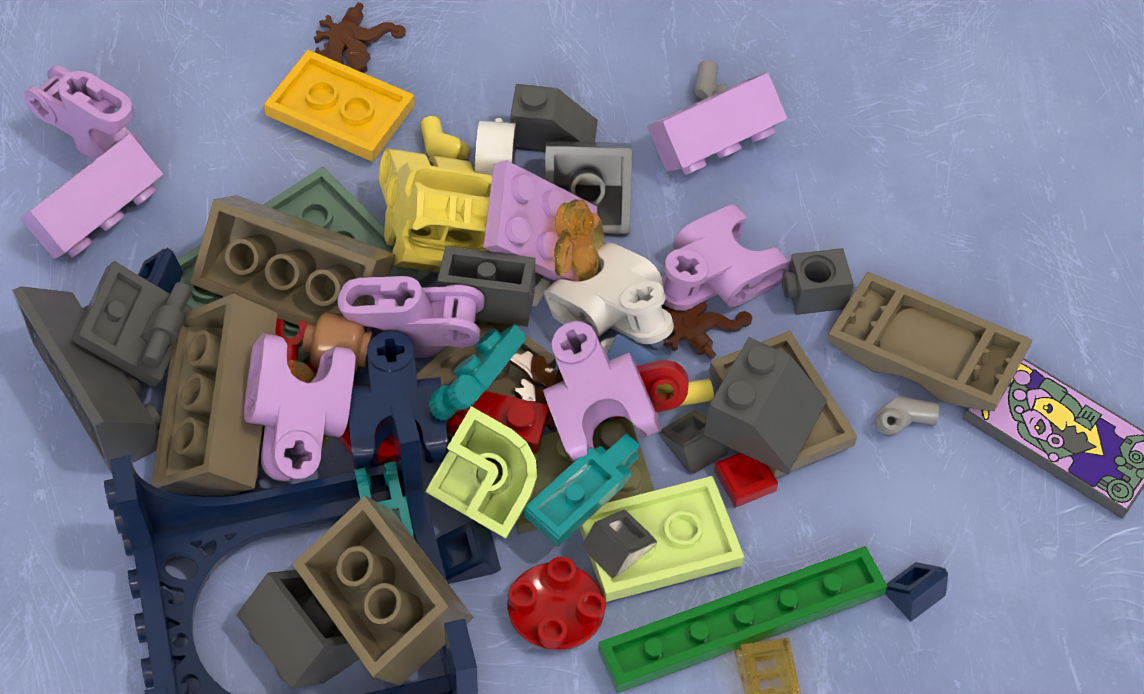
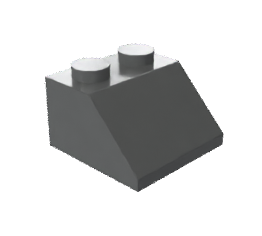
(596, 174)
(765, 407)
(295, 631)

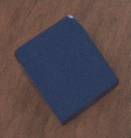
(468, 553)

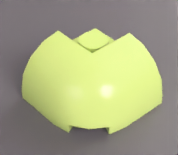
(486, 473)

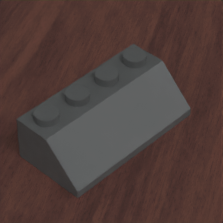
(94, 388)

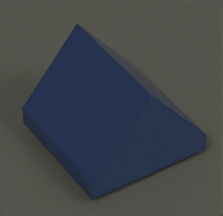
(162, 270)
(917, 589)

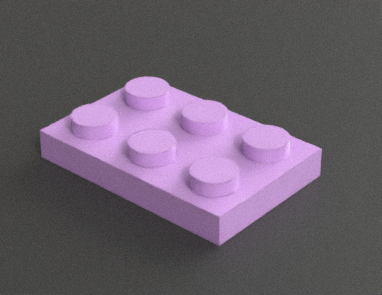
(524, 217)

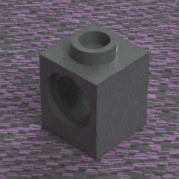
(833, 279)

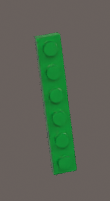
(741, 619)

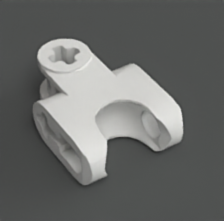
(621, 297)

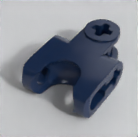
(370, 403)

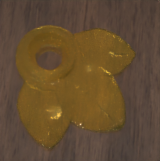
(578, 241)

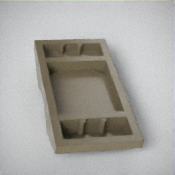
(928, 342)

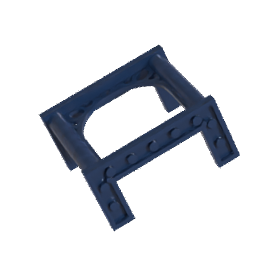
(172, 525)

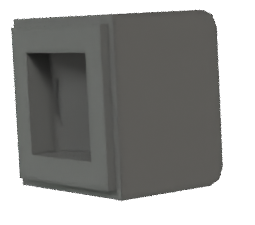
(689, 445)
(617, 542)

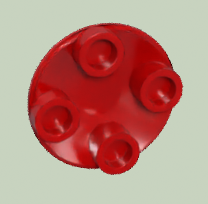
(556, 605)

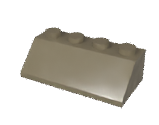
(282, 260)
(202, 429)

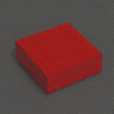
(745, 478)

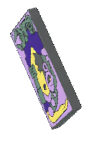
(1068, 437)

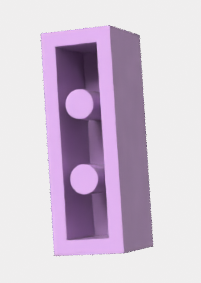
(717, 124)
(93, 198)

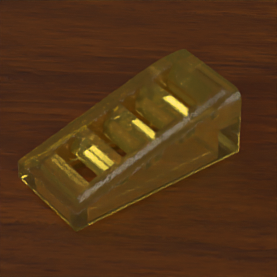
(763, 651)

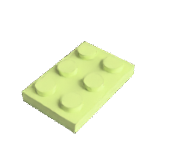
(690, 536)

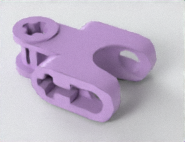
(83, 109)
(714, 264)
(426, 315)
(594, 389)
(296, 411)

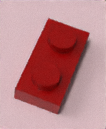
(520, 415)

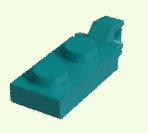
(582, 489)

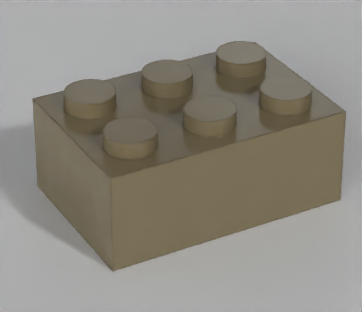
(381, 591)

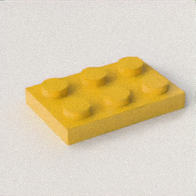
(339, 105)

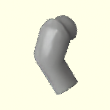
(706, 80)
(904, 411)

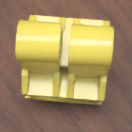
(431, 207)

